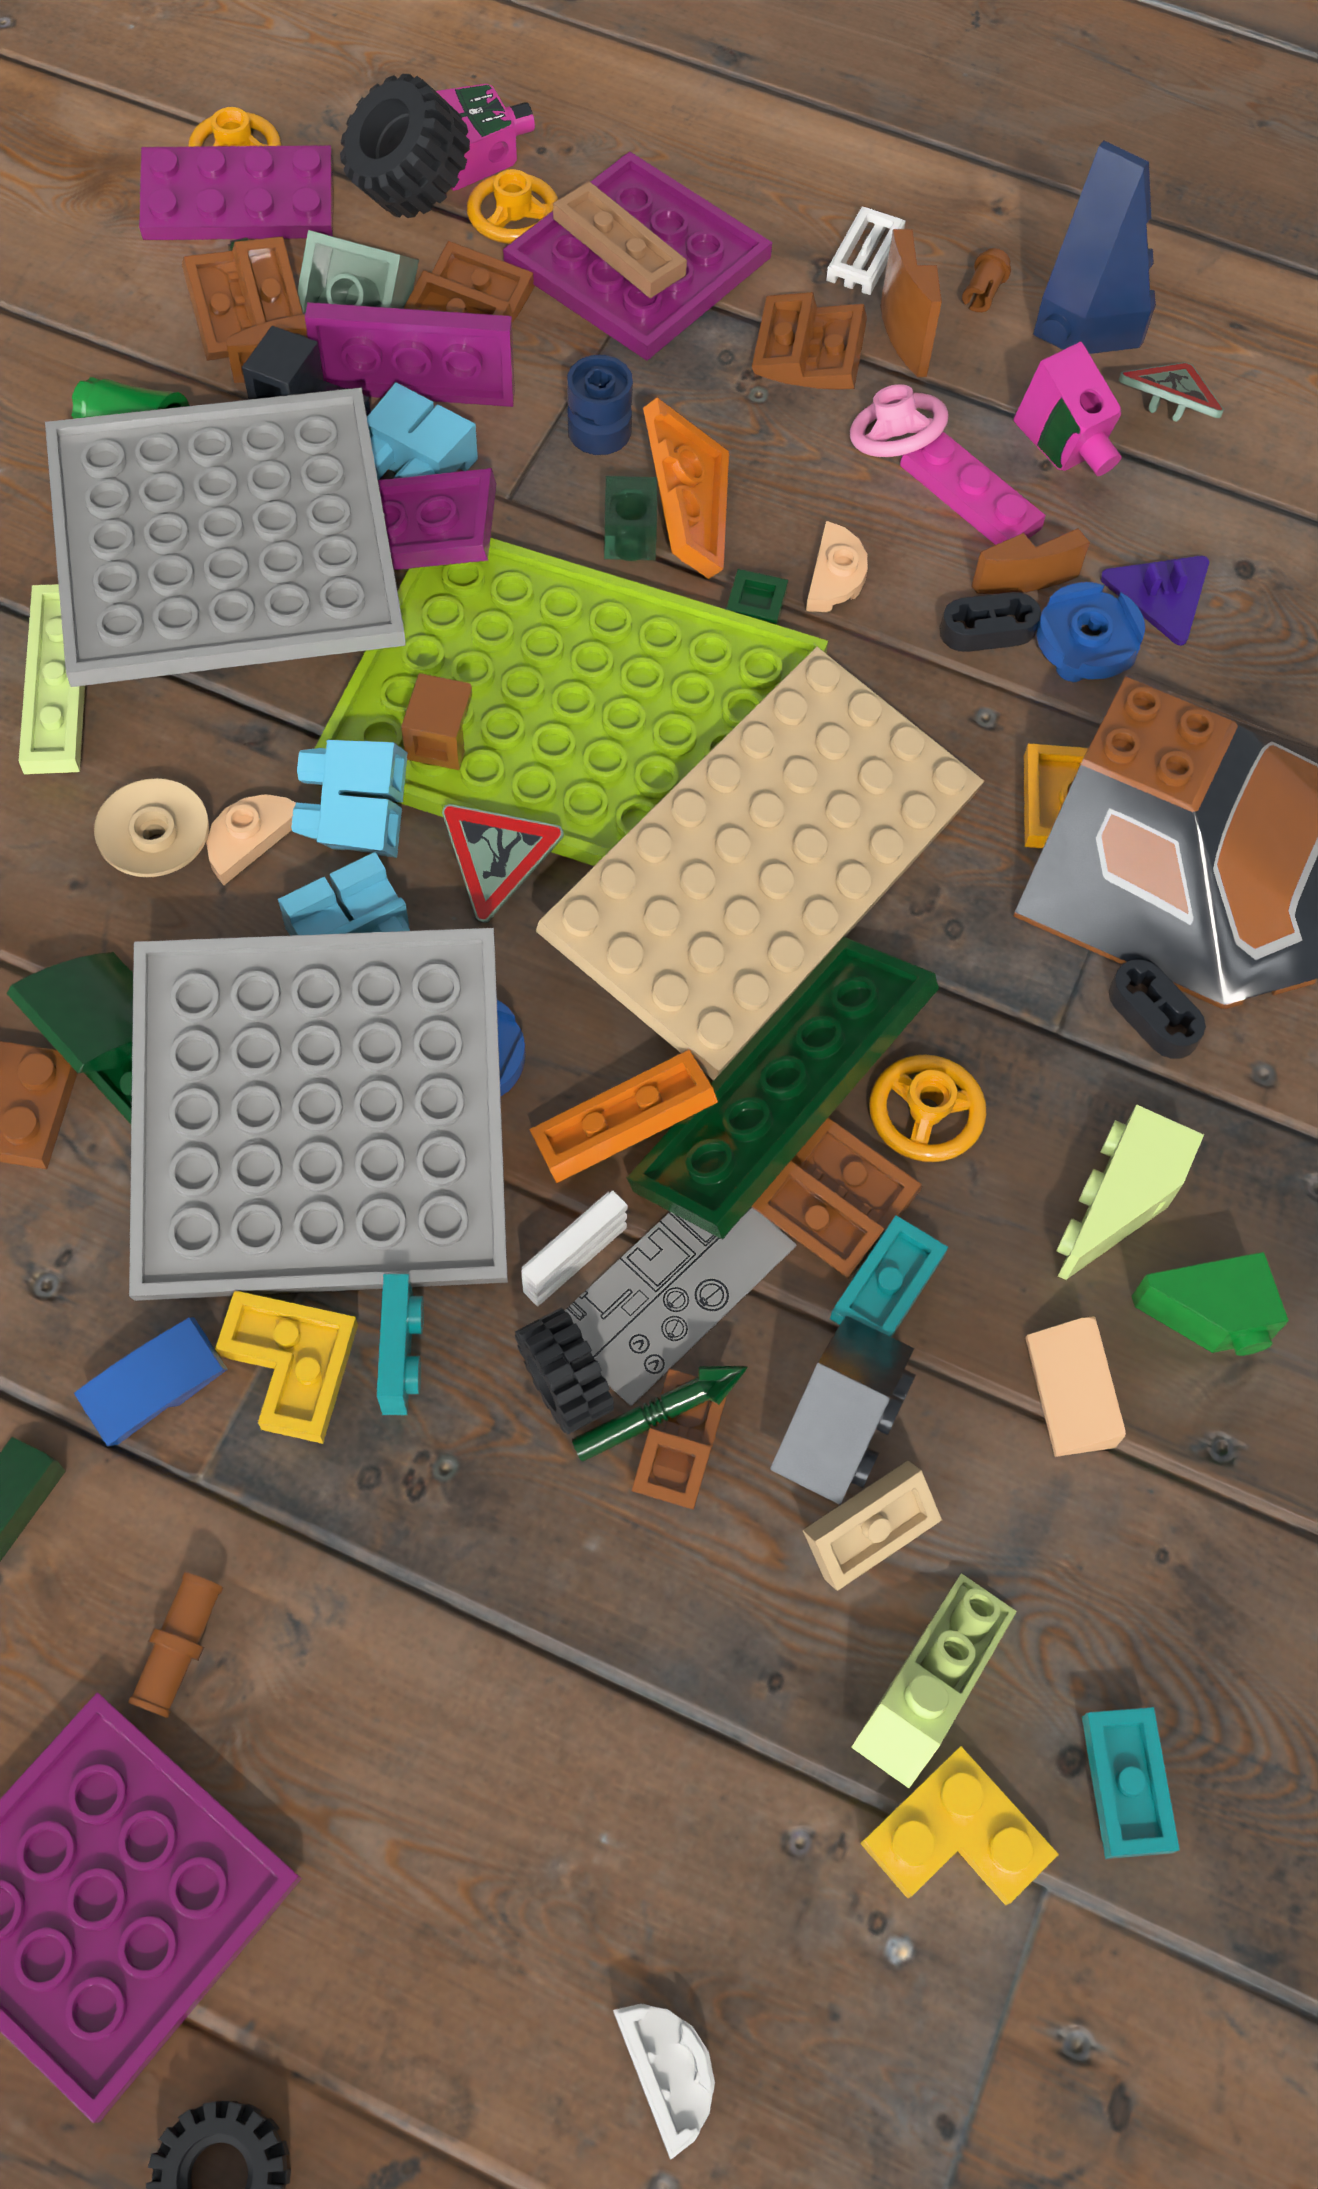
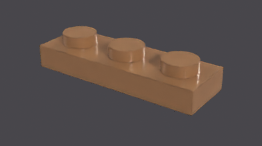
(619, 239)

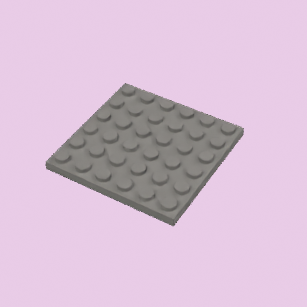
(219, 537)
(315, 1114)

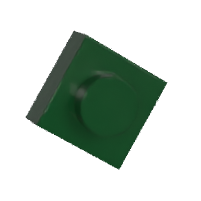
(758, 596)

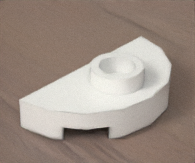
(671, 2069)

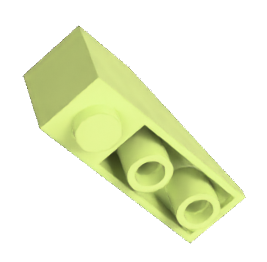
(1139, 1182)
(934, 1681)

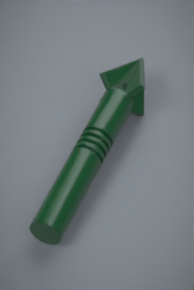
(711, 1384)

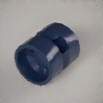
(599, 404)

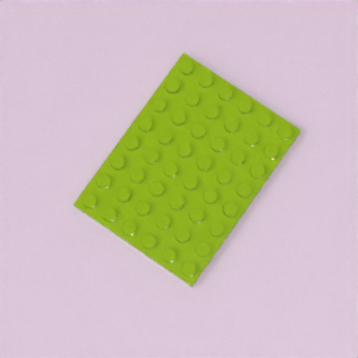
(580, 689)

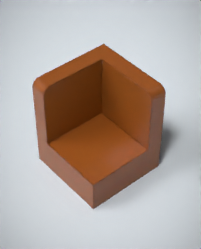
(435, 721)

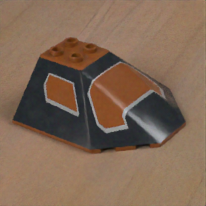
(1187, 848)

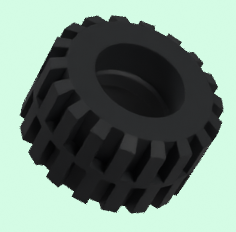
(404, 146)

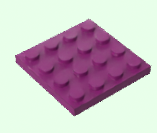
(716, 248)
(118, 1904)

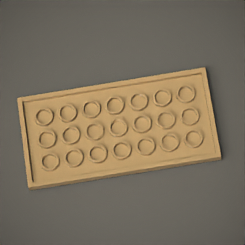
(760, 861)

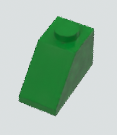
(1217, 1303)

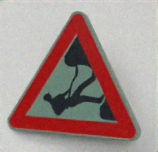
(1175, 383)
(496, 853)

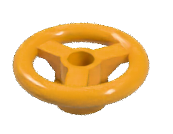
(232, 128)
(513, 202)
(938, 1084)

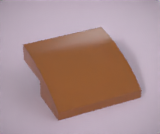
(472, 284)
(239, 290)
(910, 303)
(809, 342)
(837, 1197)

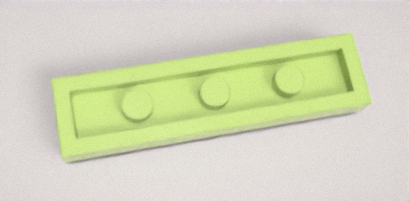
(50, 706)

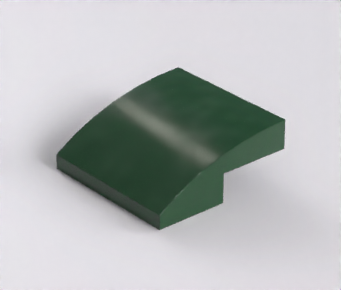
(82, 1009)

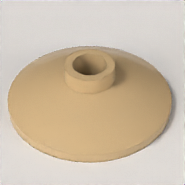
(147, 810)

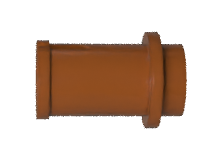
(990, 271)

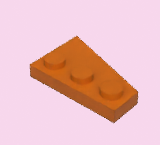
(691, 486)

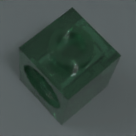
(630, 518)

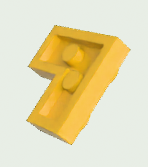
(304, 1349)
(962, 1813)

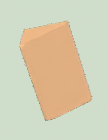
(1076, 1387)

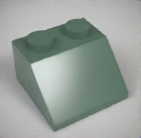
(353, 274)

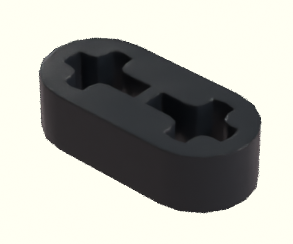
(990, 621)
(1159, 1007)

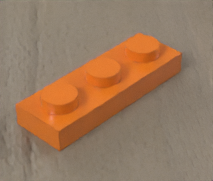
(623, 1115)

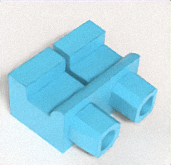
(419, 438)
(350, 771)
(357, 903)

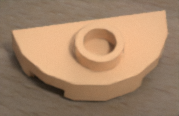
(838, 570)
(247, 832)

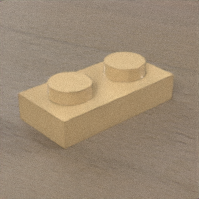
(872, 1525)

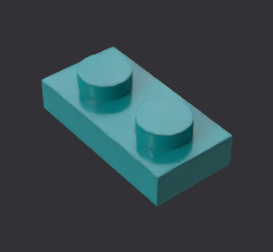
(891, 1278)
(398, 1370)
(1130, 1783)

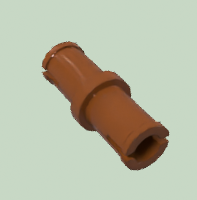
(175, 1644)

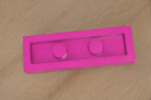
(973, 490)

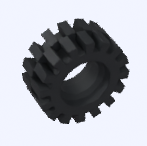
(564, 1370)
(224, 2123)

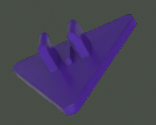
(1163, 592)

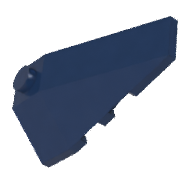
(1102, 270)

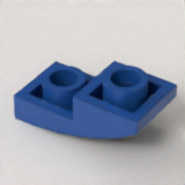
(150, 1380)

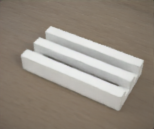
(855, 273)
(574, 1247)

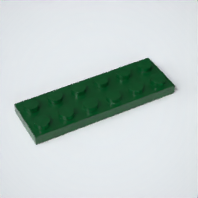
(783, 1086)

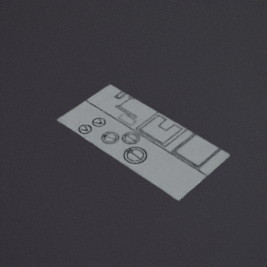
(671, 1295)

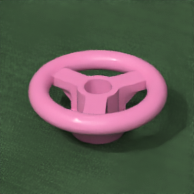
(897, 416)

